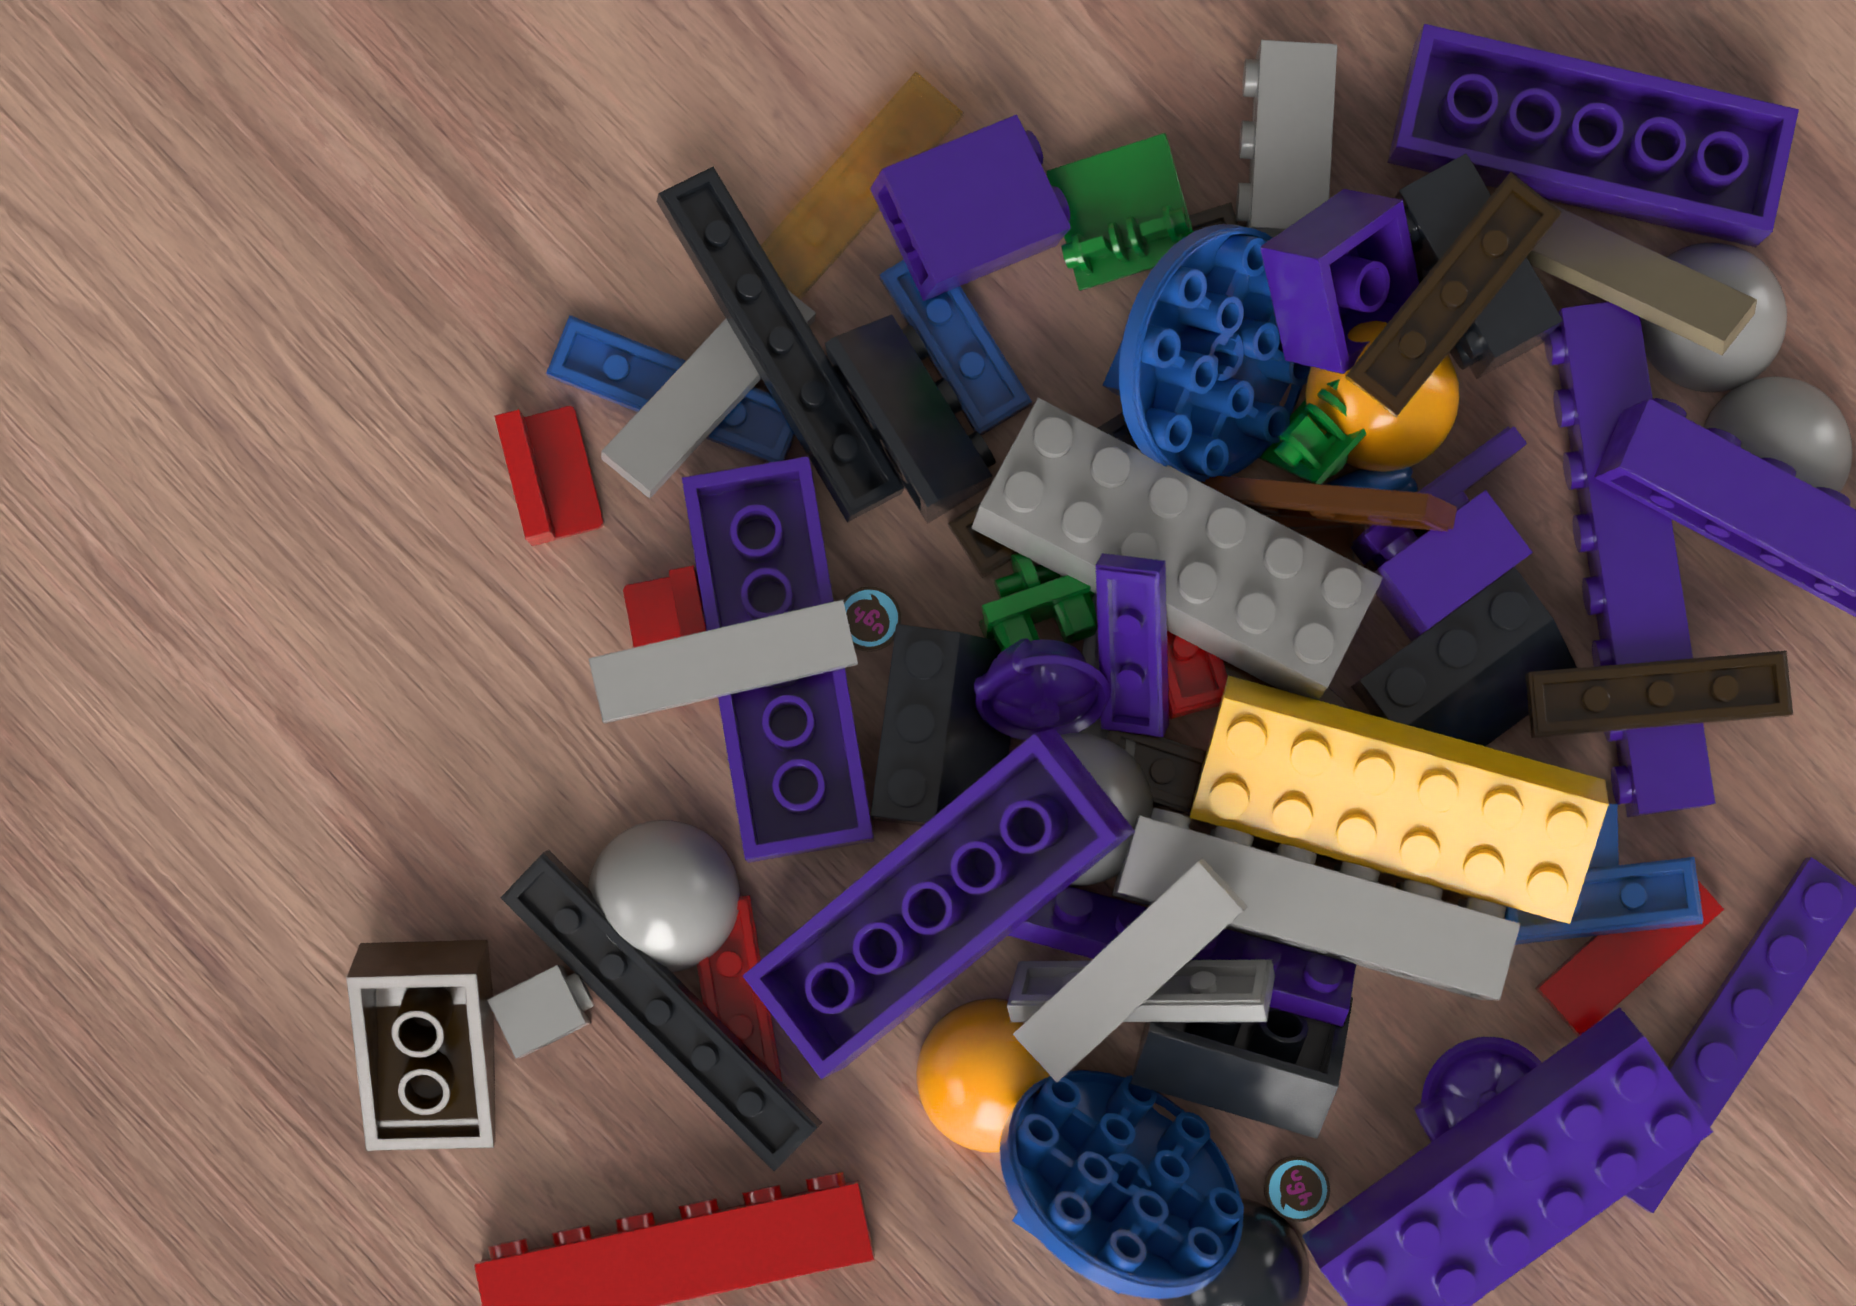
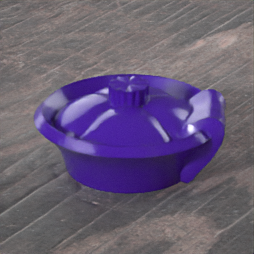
(1041, 689)
(1469, 1078)

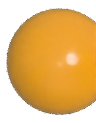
(1389, 440)
(974, 1073)

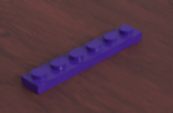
(1303, 980)
(1754, 1001)

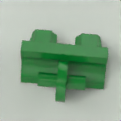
(1015, 615)

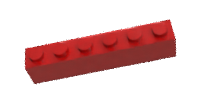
(686, 1256)

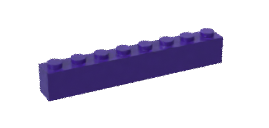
(1629, 552)

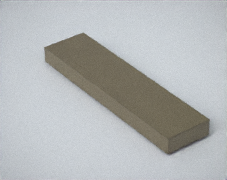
(1643, 282)

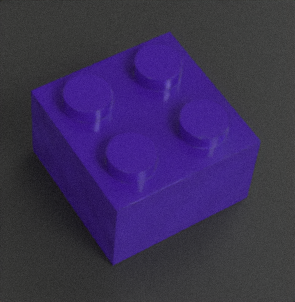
(1338, 270)
(1444, 569)

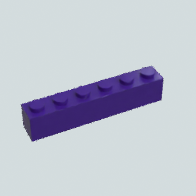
(1735, 498)

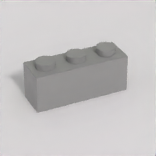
(1287, 134)

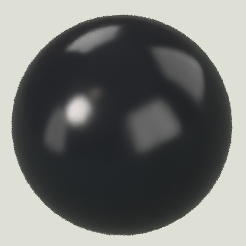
(1264, 1270)

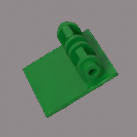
(1122, 210)
(1306, 449)

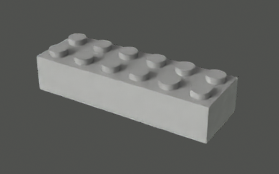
(1231, 573)
(1327, 910)

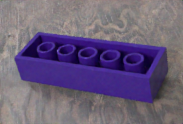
(1595, 135)
(797, 739)
(938, 902)
(1512, 1176)

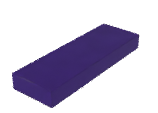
(1447, 486)
(1133, 643)

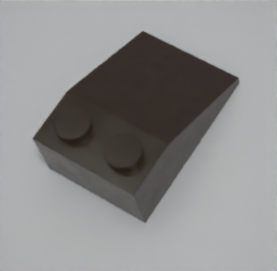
(424, 1044)

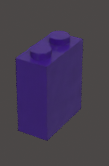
(971, 206)

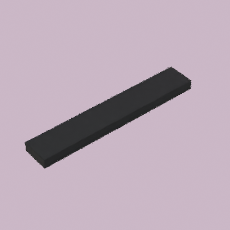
(780, 344)
(662, 1012)

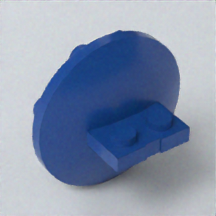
(1206, 357)
(1120, 1185)

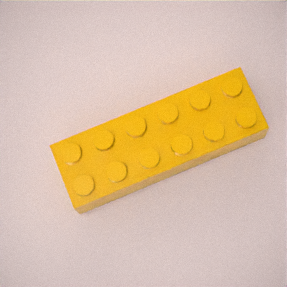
(1400, 799)

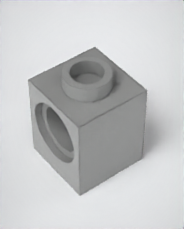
(542, 1010)

